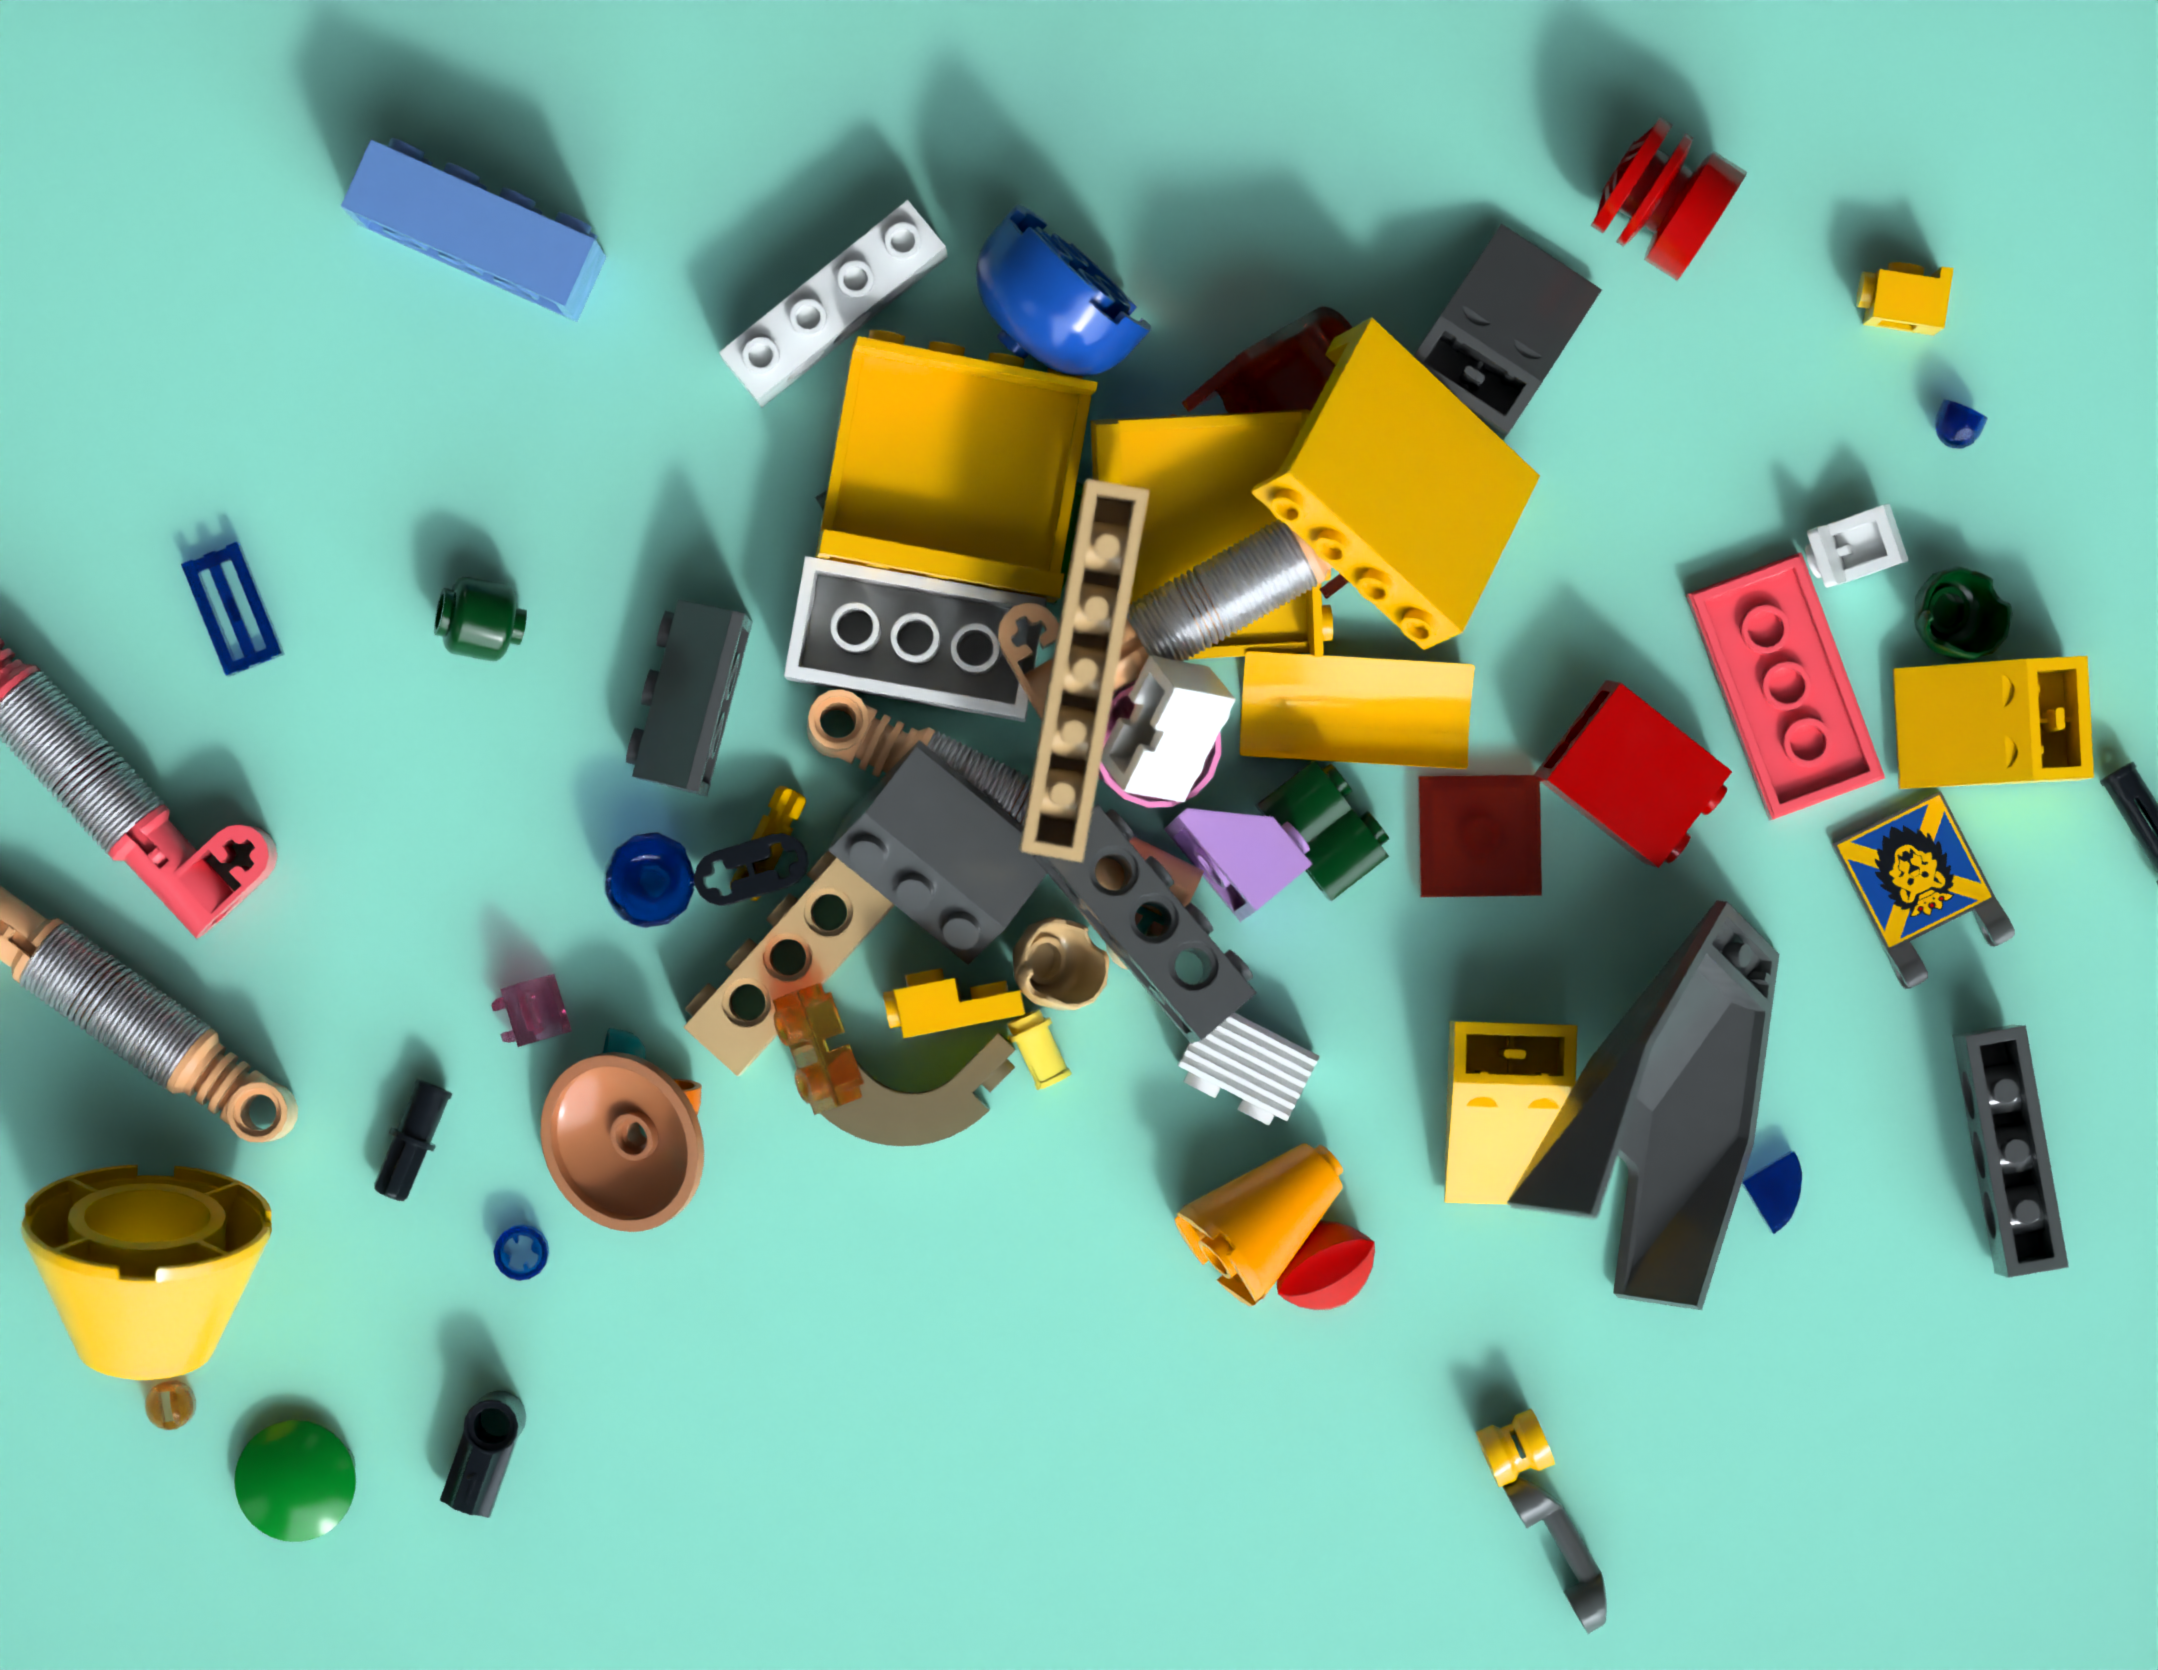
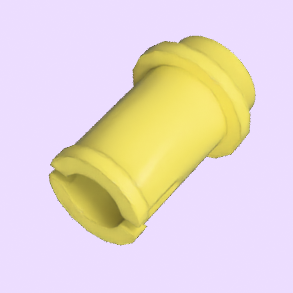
(1038, 1048)

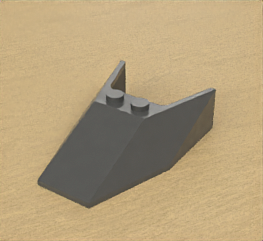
(1677, 1104)

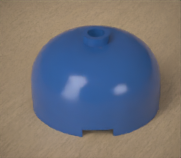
(1054, 299)

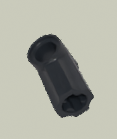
(482, 1457)

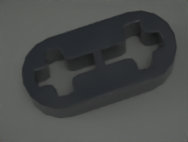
(746, 855)

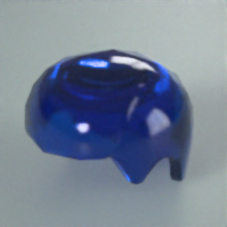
(649, 880)

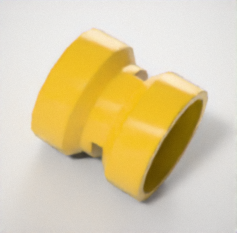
(1502, 1453)

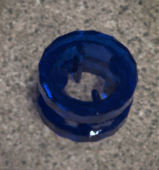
(503, 1257)

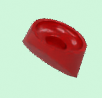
(1328, 1267)

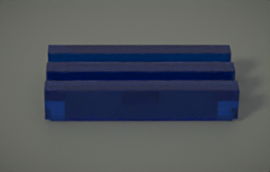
(213, 562)

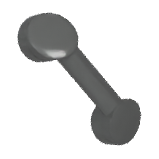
(1588, 1595)

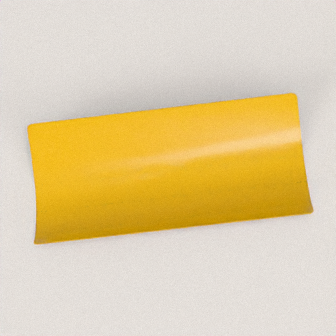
(1356, 709)

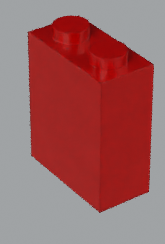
(1634, 774)

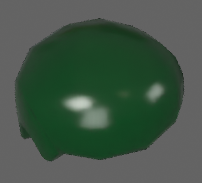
(1961, 614)

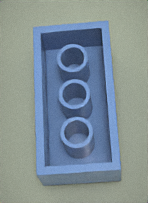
(473, 229)

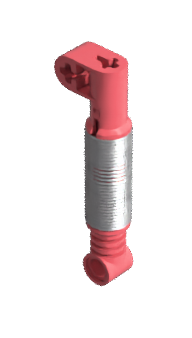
(117, 804)

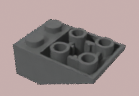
(1506, 328)

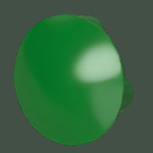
(295, 1480)

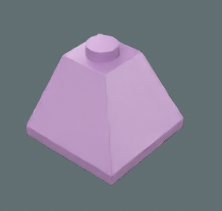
(1241, 855)

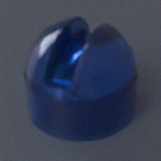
(1958, 424)

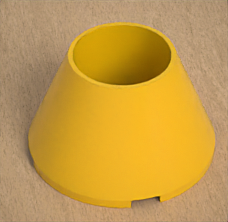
(146, 1263)

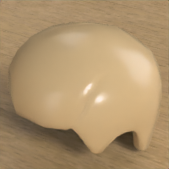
(1059, 964)

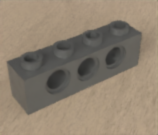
(1151, 960)
(2010, 1150)

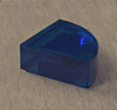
(1776, 1190)

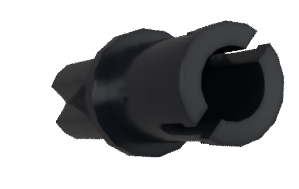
(411, 1140)

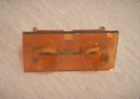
(822, 1076)

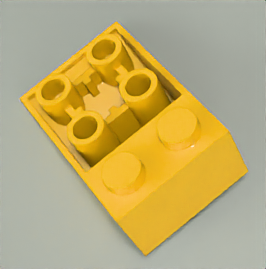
(1993, 723)
(1501, 1102)

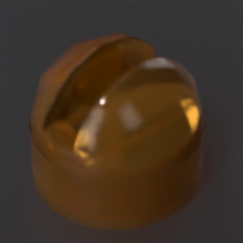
(181, 1400)

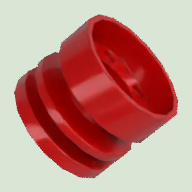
(1668, 198)

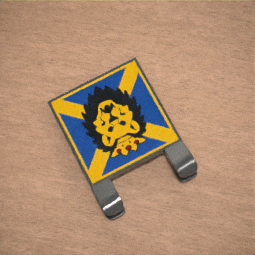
(1916, 877)

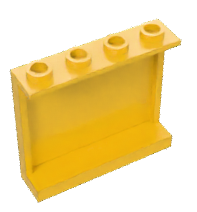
(954, 466)
(1400, 487)
(1203, 502)

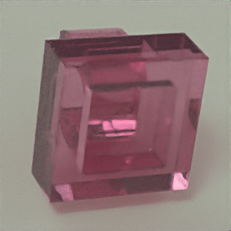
(533, 1011)

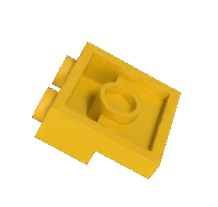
(936, 1004)

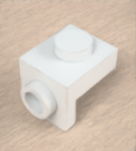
(1855, 546)

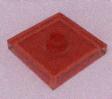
(1479, 836)

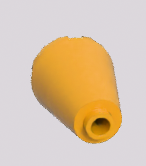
(1261, 1219)

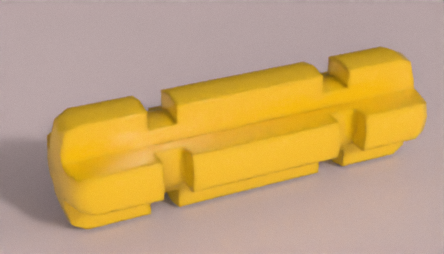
(785, 807)

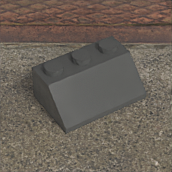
(689, 696)
(939, 852)

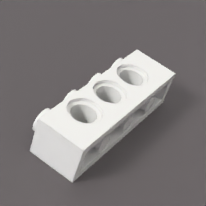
(834, 303)

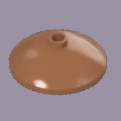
(600, 1153)

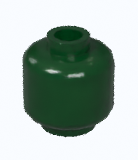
(479, 619)

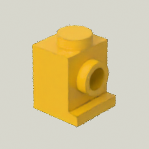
(1905, 298)

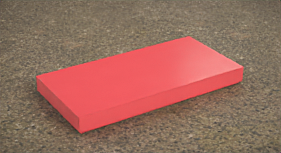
(1785, 686)

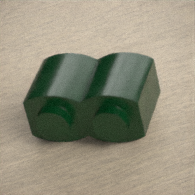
(1339, 840)

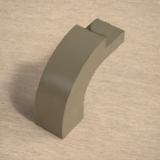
(928, 1116)

